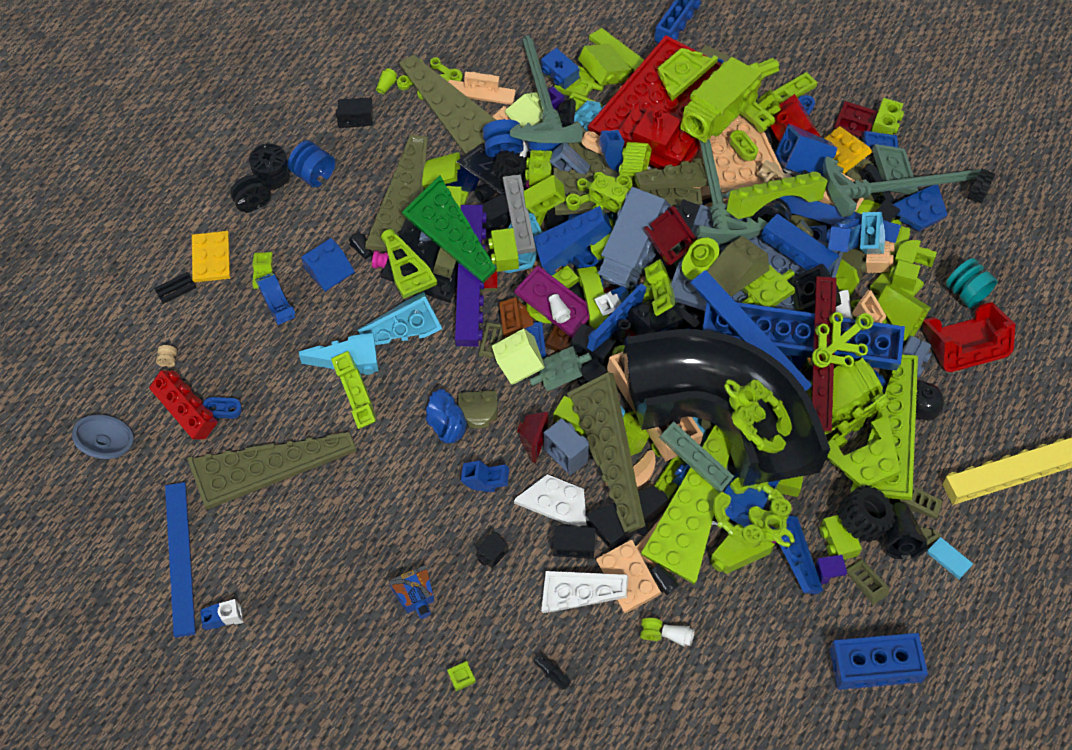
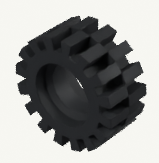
(505, 160)
(981, 185)

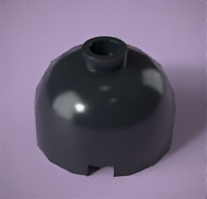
(928, 401)

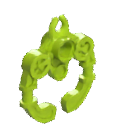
(748, 410)
(762, 520)

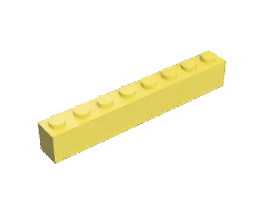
(1009, 471)

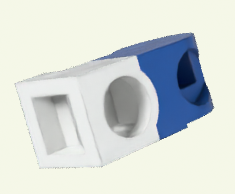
(610, 301)
(221, 615)

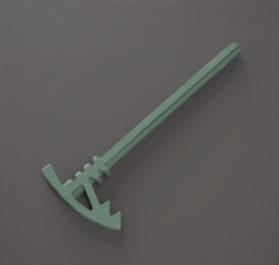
(551, 128)
(844, 190)
(725, 228)

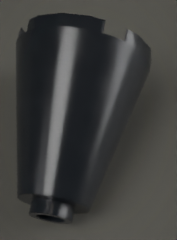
(905, 535)

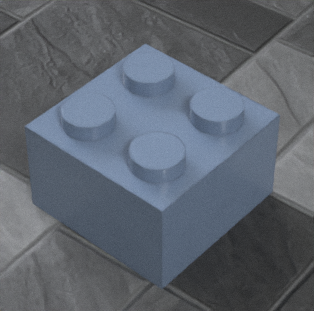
(566, 446)

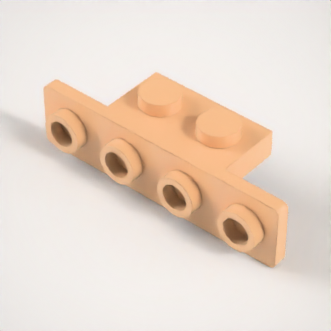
(484, 88)

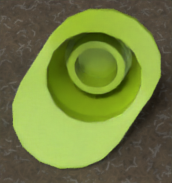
(700, 257)

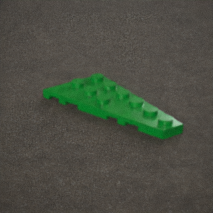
(445, 224)

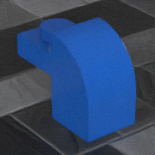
(483, 478)

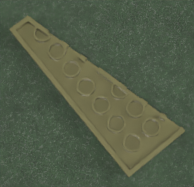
(603, 422)

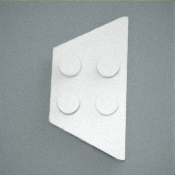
(555, 500)

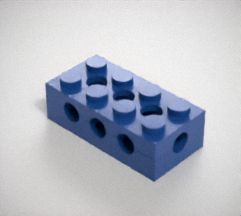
(882, 648)

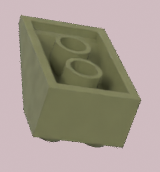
(739, 265)

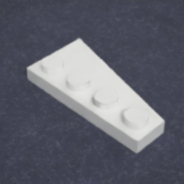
(575, 589)

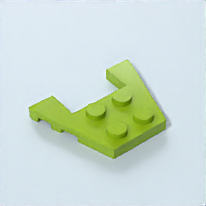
(872, 462)

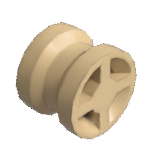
(166, 356)

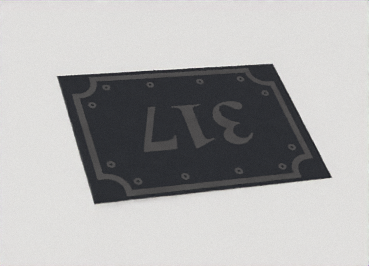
(482, 167)

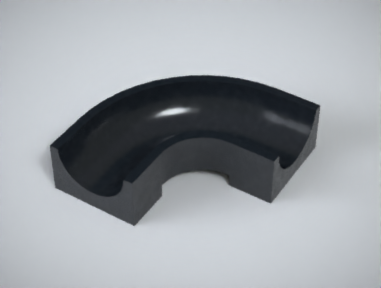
(685, 376)

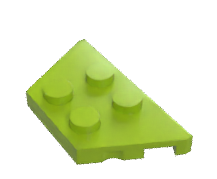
(683, 70)

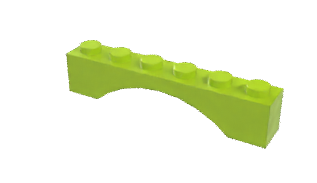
(748, 200)

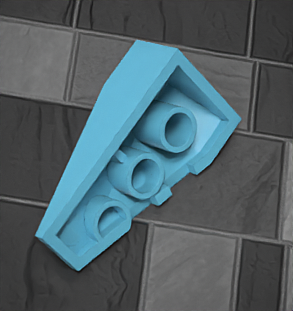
(405, 320)
(360, 347)

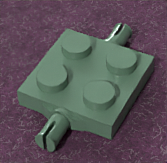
(561, 368)

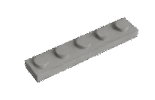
(519, 214)

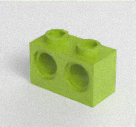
(888, 116)
(607, 193)

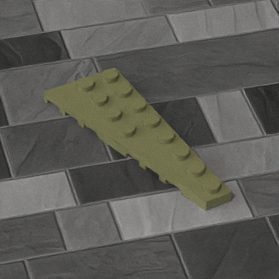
(454, 110)
(569, 179)
(401, 192)
(245, 471)

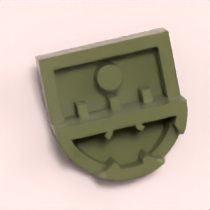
(479, 407)

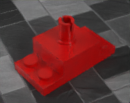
(792, 113)
(660, 132)

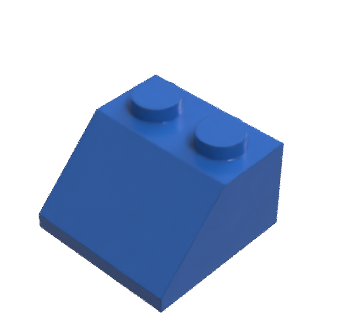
(327, 264)

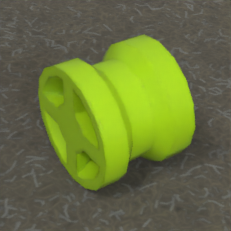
(651, 629)

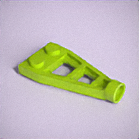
(411, 283)

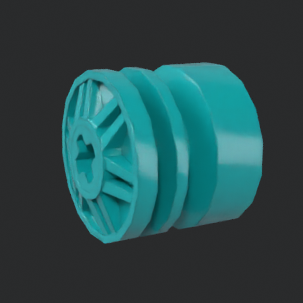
(971, 282)

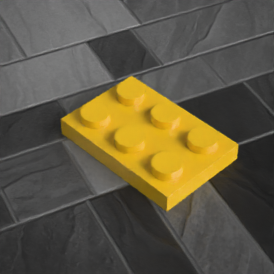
(849, 148)
(210, 256)

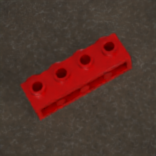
(183, 404)

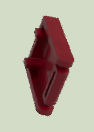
(667, 233)

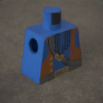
(414, 591)

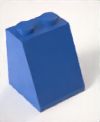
(803, 150)
(741, 503)

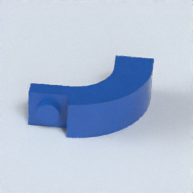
(611, 146)
(275, 299)

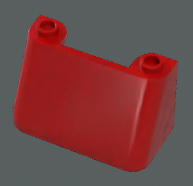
(974, 341)

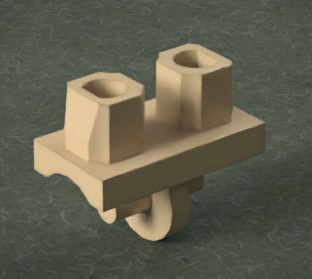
(771, 172)

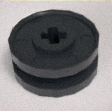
(250, 193)

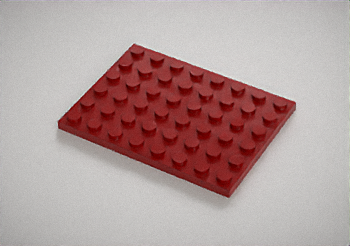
(646, 90)

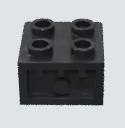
(354, 112)

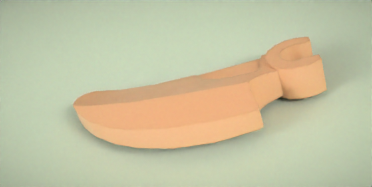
(644, 469)

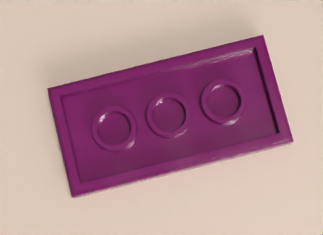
(540, 286)

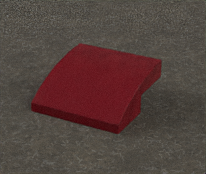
(856, 119)

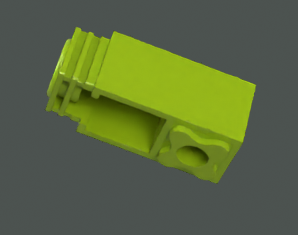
(721, 99)
(852, 389)

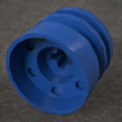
(310, 162)

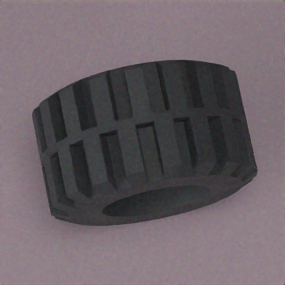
(866, 513)

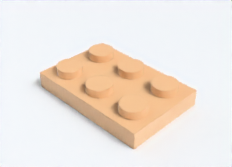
(628, 561)

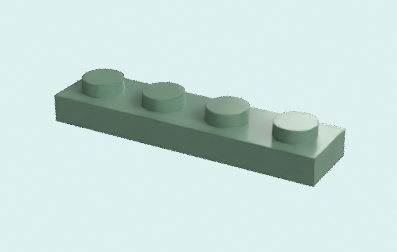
(696, 457)

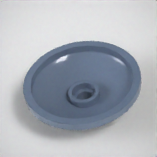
(102, 436)

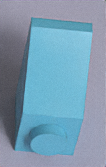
(872, 233)

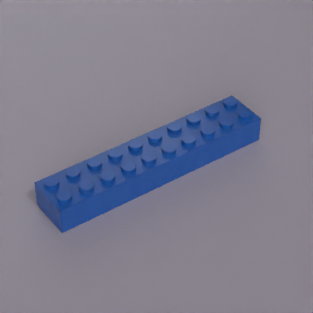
(794, 334)

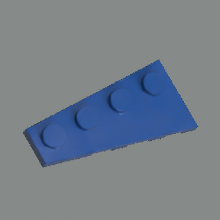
(610, 325)
(800, 558)

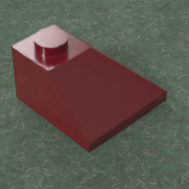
(532, 433)

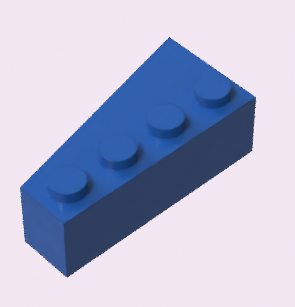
(571, 238)

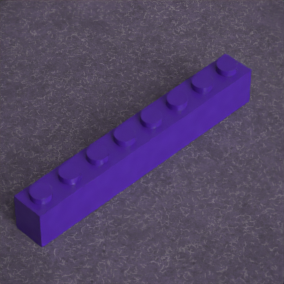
(469, 287)

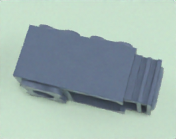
(628, 246)

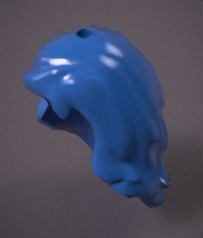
(445, 417)

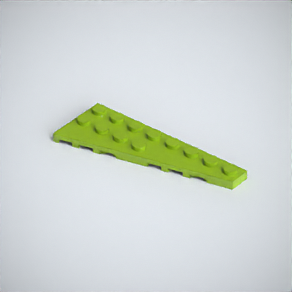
(902, 418)
(685, 526)

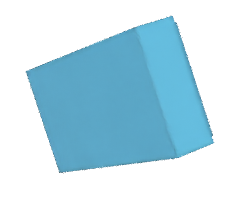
(949, 558)

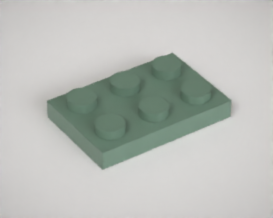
(893, 165)

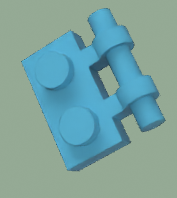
(587, 113)

